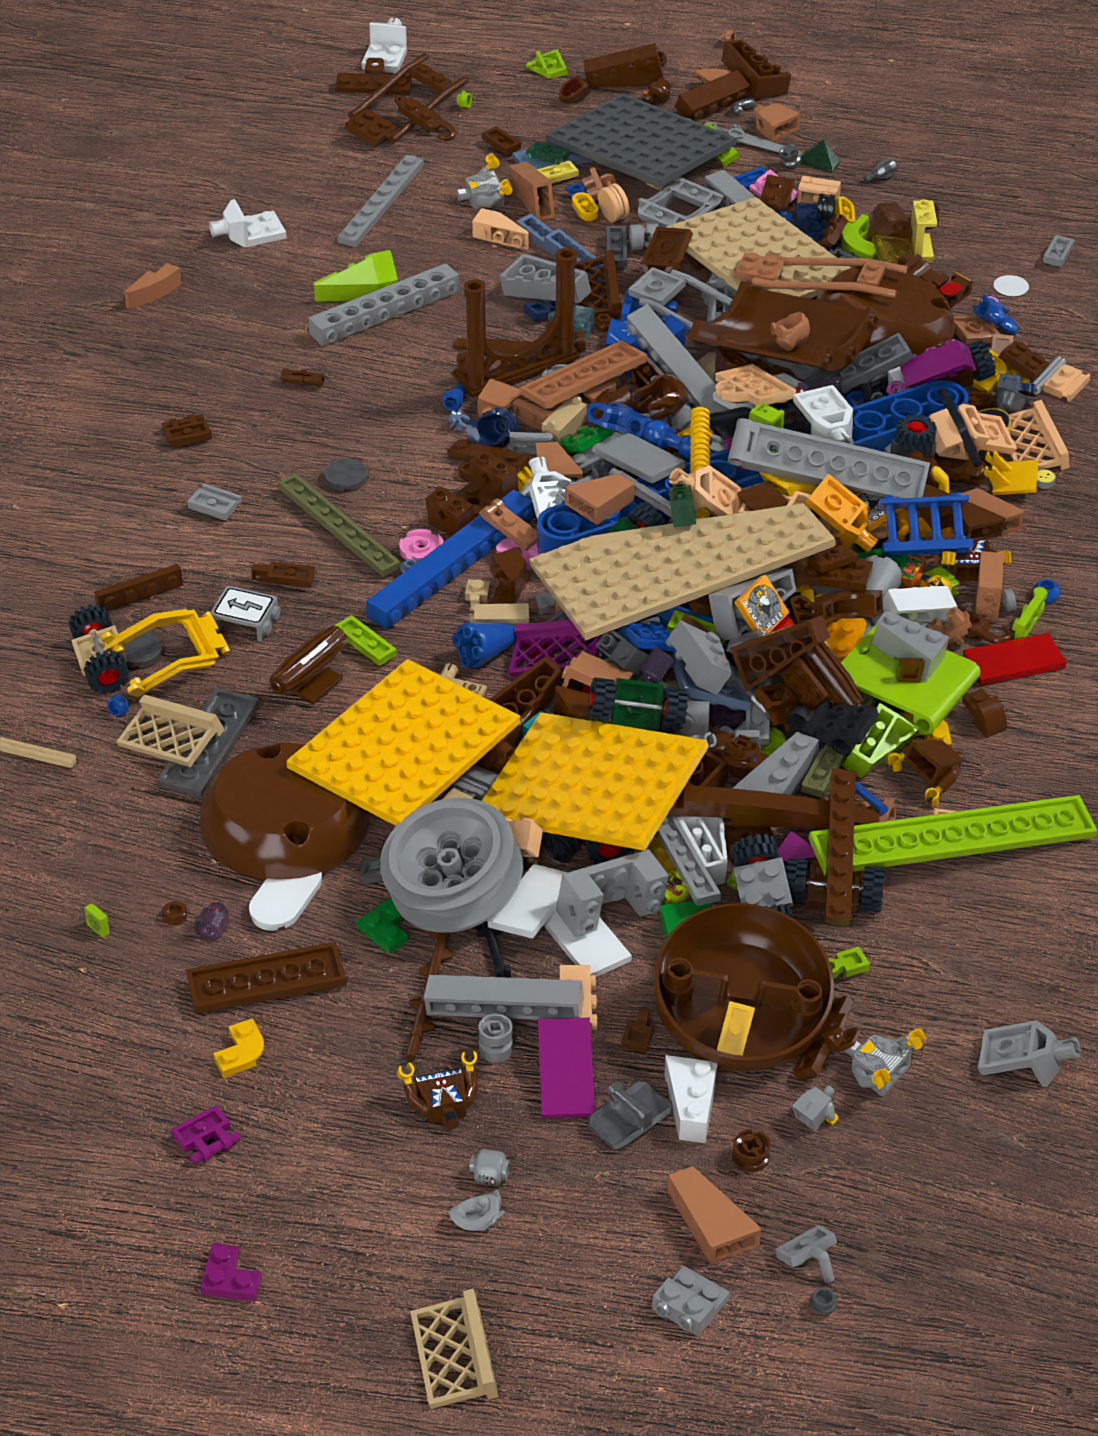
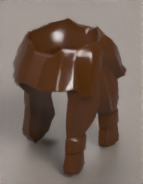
(661, 391)

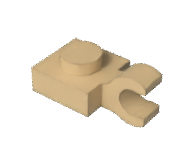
(477, 592)

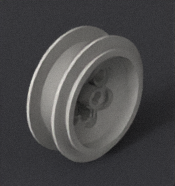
(451, 865)

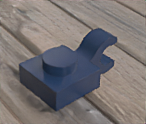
(1014, 383)

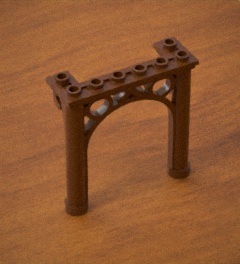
(557, 338)

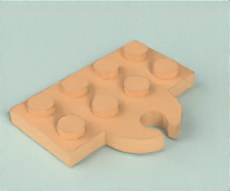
(751, 385)

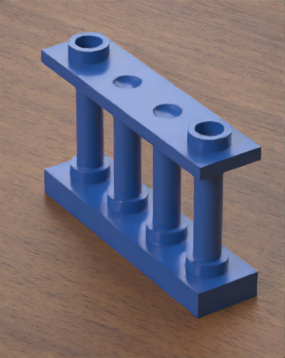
(915, 545)

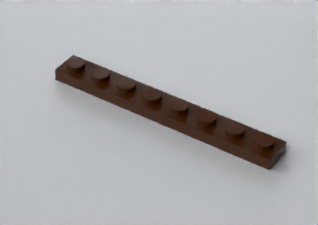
(840, 847)

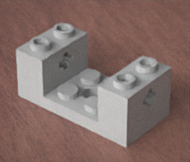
(632, 877)

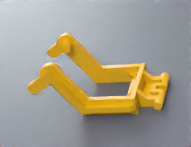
(200, 630)

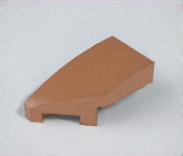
(708, 75)

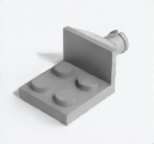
(1024, 1047)

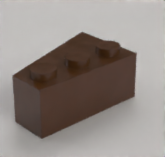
(642, 376)

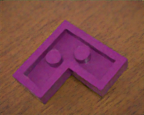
(223, 1278)

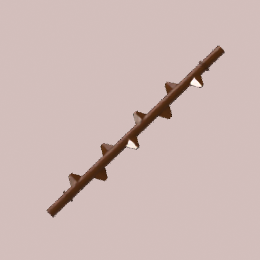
(421, 1023)

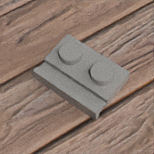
(214, 501)

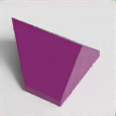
(795, 848)

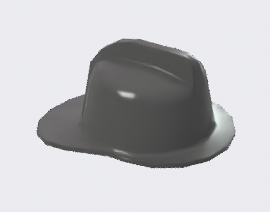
(1010, 400)

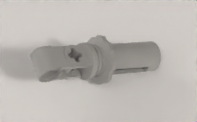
(712, 303)

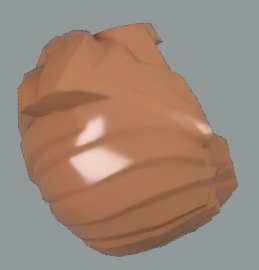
(791, 330)

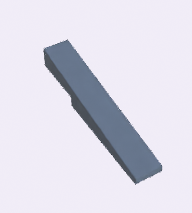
(552, 240)

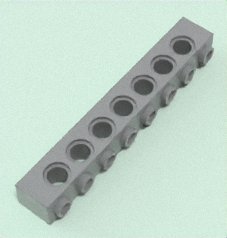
(383, 304)

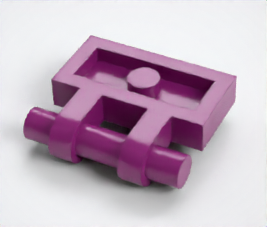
(201, 1129)

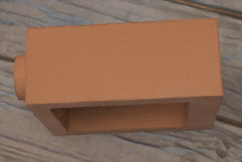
(989, 585)

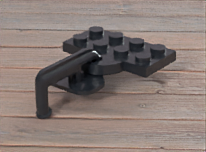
(725, 420)

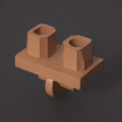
(594, 183)
(955, 628)

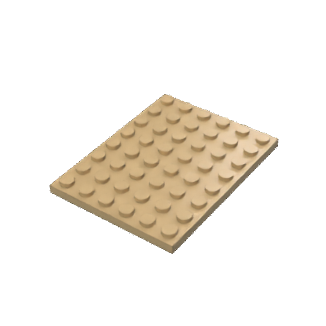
(752, 226)

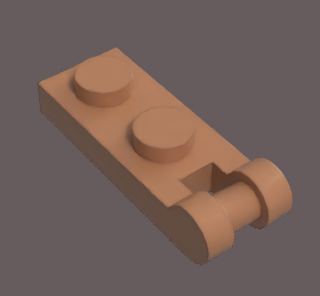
(509, 524)

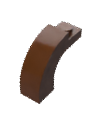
(848, 604)

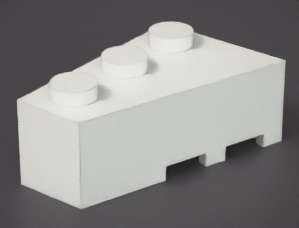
(918, 604)

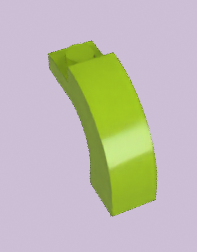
(853, 239)

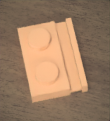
(1066, 382)

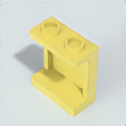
(922, 216)

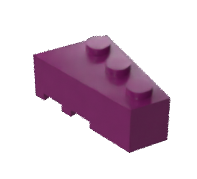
(937, 363)

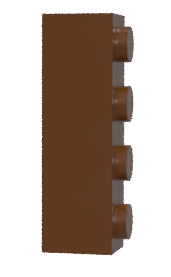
(712, 96)

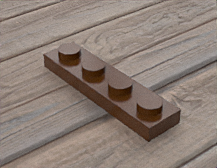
(139, 588)

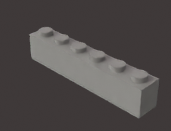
(506, 996)

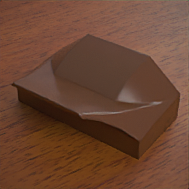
(776, 701)

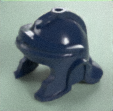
(493, 427)

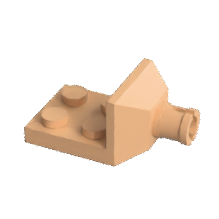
(710, 490)

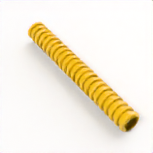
(700, 446)

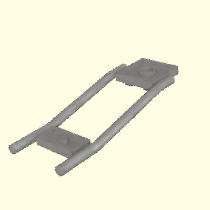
(660, 287)

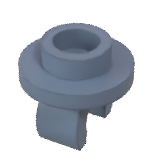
(458, 420)

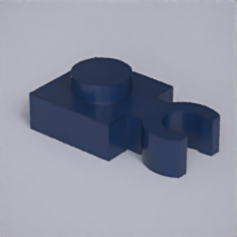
(539, 310)

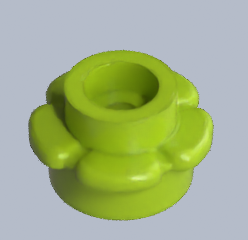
(464, 100)

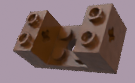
(489, 480)

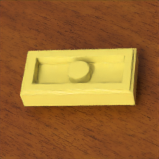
(560, 172)

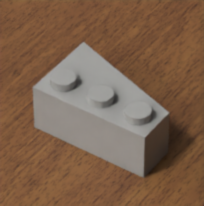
(909, 639)

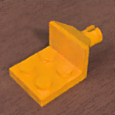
(843, 512)

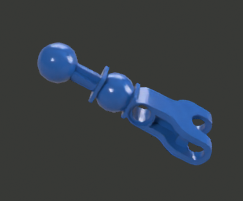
(626, 420)

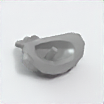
(478, 1212)

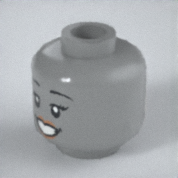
(490, 1167)

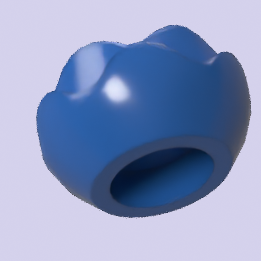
(1052, 588)

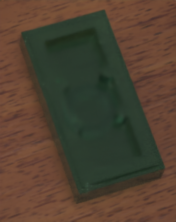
(547, 153)

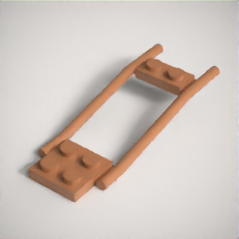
(766, 269)

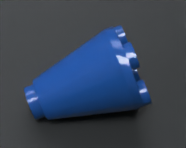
(482, 642)

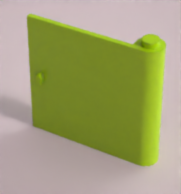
(928, 700)

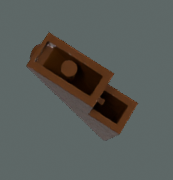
(977, 521)

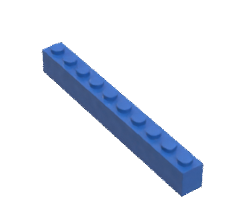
(442, 565)

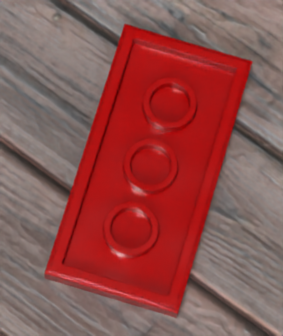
(1016, 658)

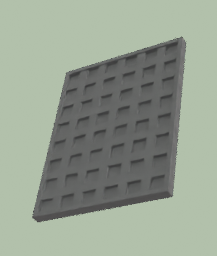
(641, 140)

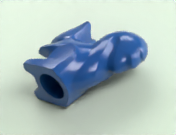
(995, 313)

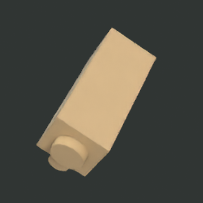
(566, 419)
(501, 613)

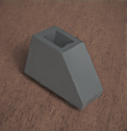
(622, 651)

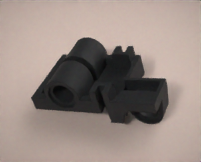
(839, 726)

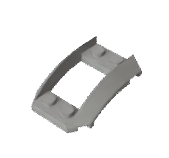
(655, 208)

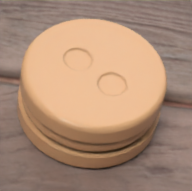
(613, 202)

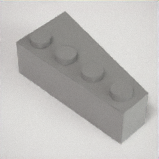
(537, 280)
(727, 617)
(783, 768)

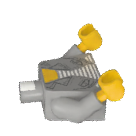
(485, 188)
(883, 1060)

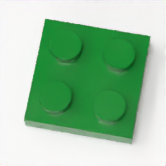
(584, 438)

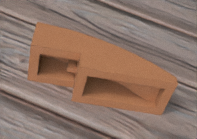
(153, 286)

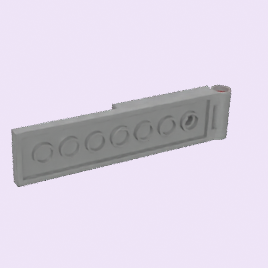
(813, 458)

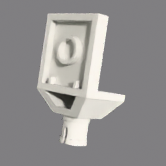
(387, 42)
(248, 229)
(827, 412)
(542, 485)

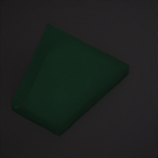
(820, 157)

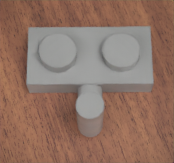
(808, 1245)

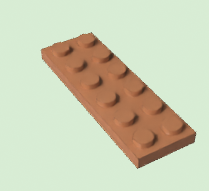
(583, 374)

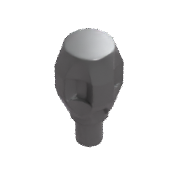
(882, 170)

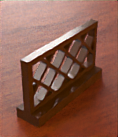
(609, 274)

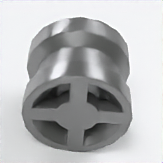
(790, 156)

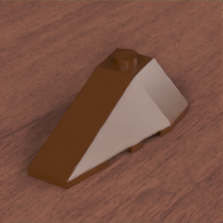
(890, 222)

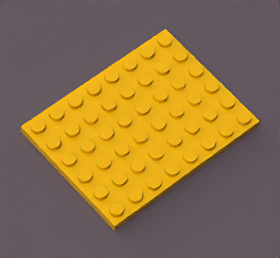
(403, 742)
(595, 779)

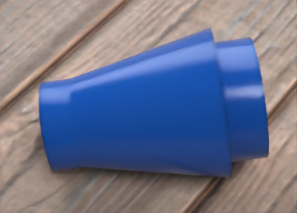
(453, 398)

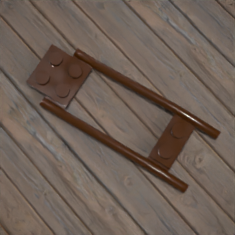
(376, 129)

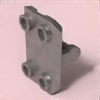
(628, 1114)

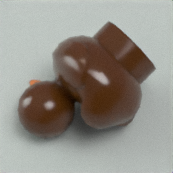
(657, 89)

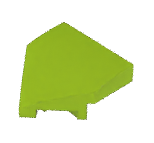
(548, 64)

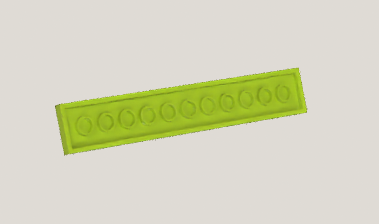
(964, 833)

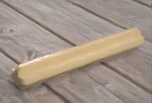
(37, 752)

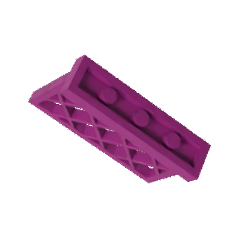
(544, 633)

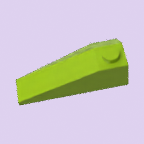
(358, 279)

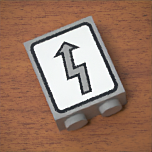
(247, 609)

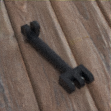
(490, 933)

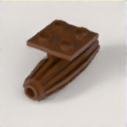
(305, 668)
(821, 676)

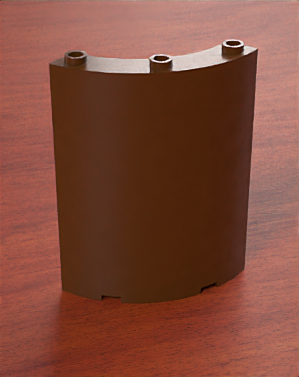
(834, 335)

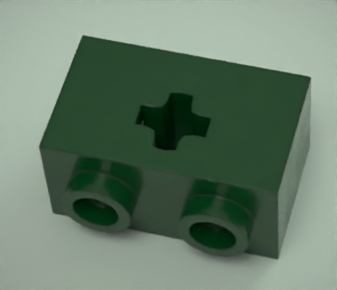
(682, 505)

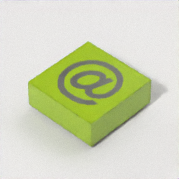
(97, 920)

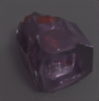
(212, 921)

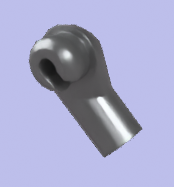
(738, 106)

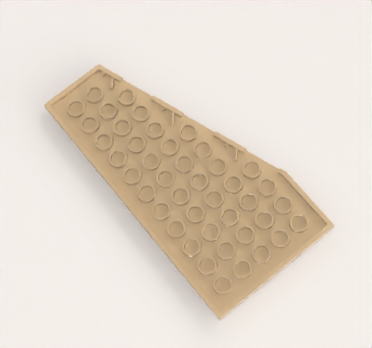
(647, 570)

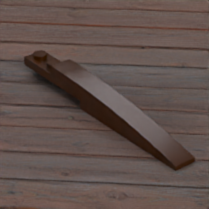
(760, 808)

